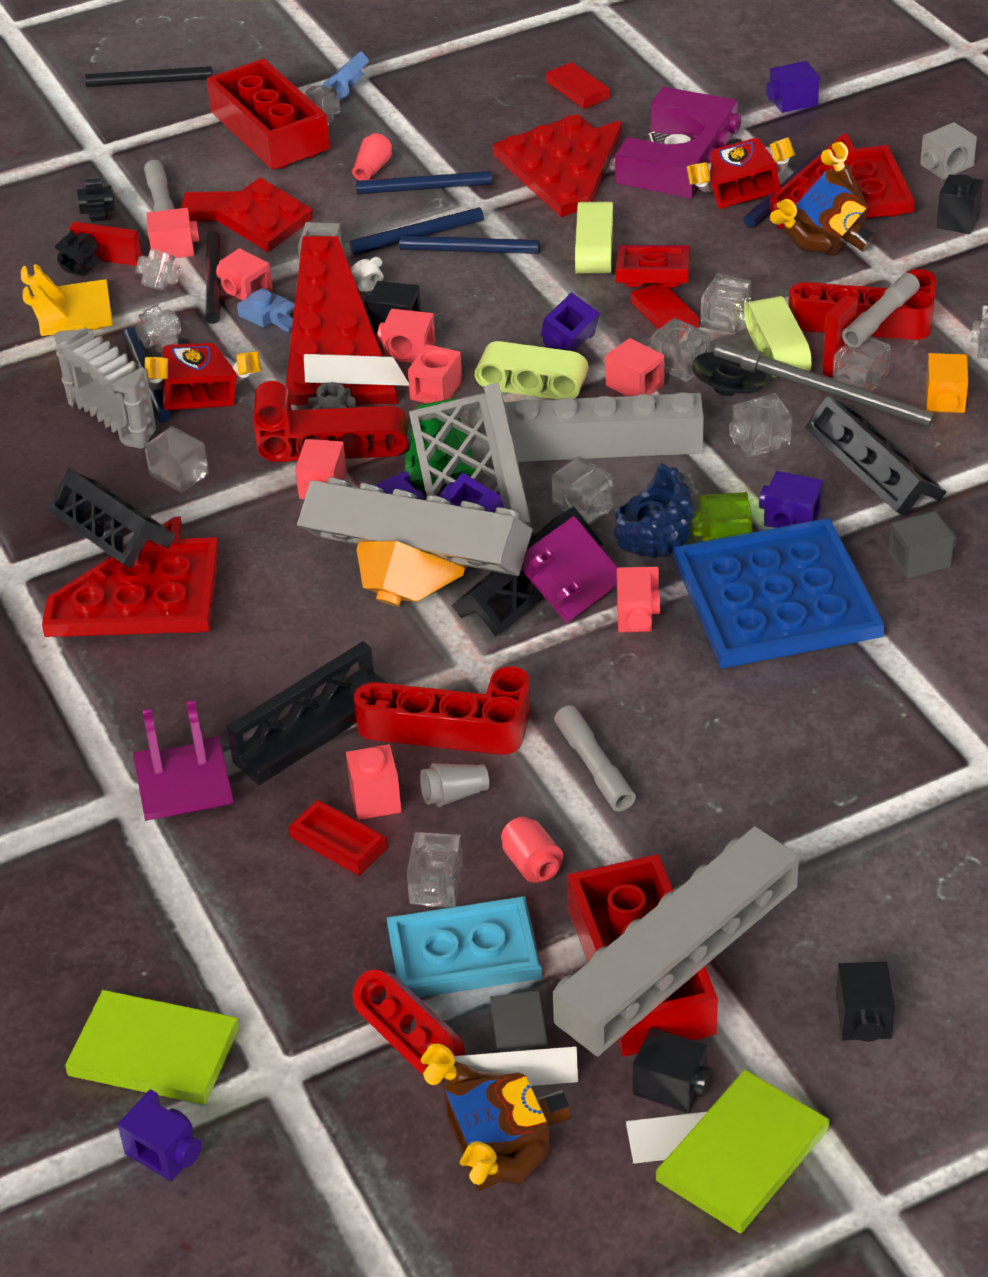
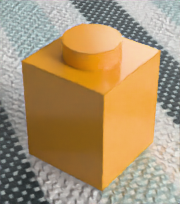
(946, 382)

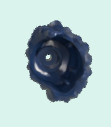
(656, 516)

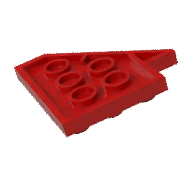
(561, 160)
(874, 172)
(160, 594)

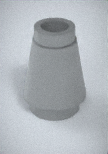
(452, 782)

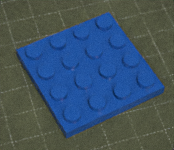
(777, 593)

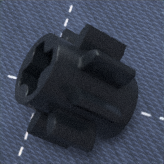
(96, 199)
(77, 253)

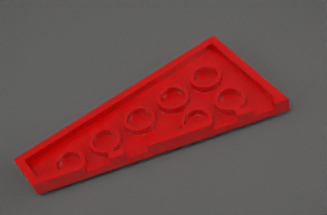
(330, 321)

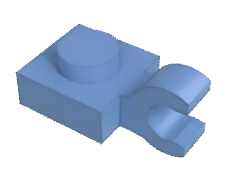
(347, 75)
(265, 308)

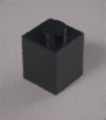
(959, 203)
(390, 296)
(865, 1001)
(671, 1070)

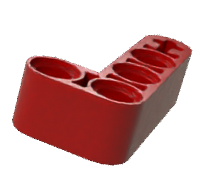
(911, 321)
(364, 430)
(447, 717)

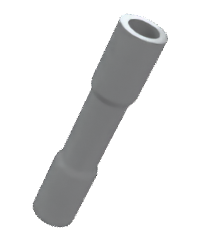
(158, 183)
(869, 321)
(606, 776)

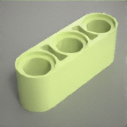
(594, 238)
(777, 332)
(532, 370)

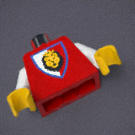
(742, 170)
(198, 374)

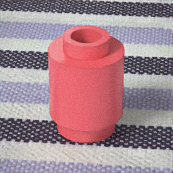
(531, 849)

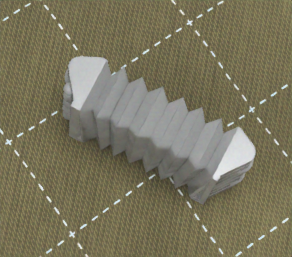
(106, 385)

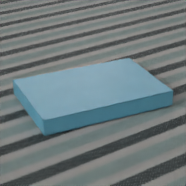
(464, 947)

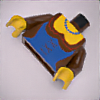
(829, 211)
(495, 1118)

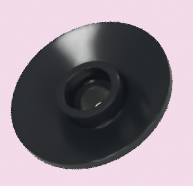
(727, 376)

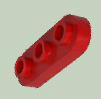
(395, 1014)

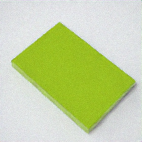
(153, 1047)
(742, 1151)

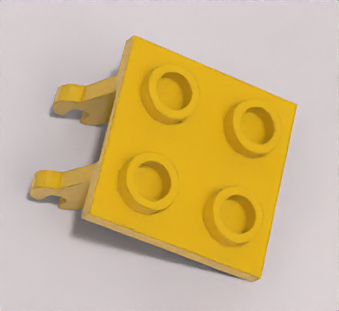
(66, 305)

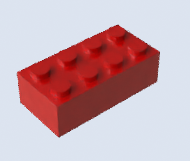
(268, 114)
(601, 909)

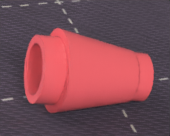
(372, 156)

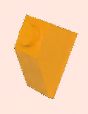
(402, 572)

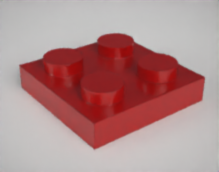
(263, 214)
(653, 265)

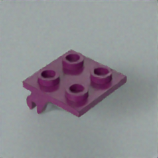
(570, 569)
(182, 776)

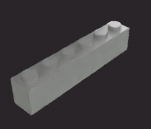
(601, 427)
(451, 532)
(674, 940)

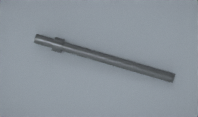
(753, 360)

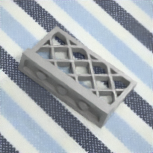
(498, 439)

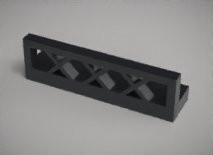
(871, 456)
(106, 506)
(493, 583)
(309, 720)

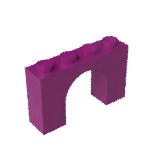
(663, 167)

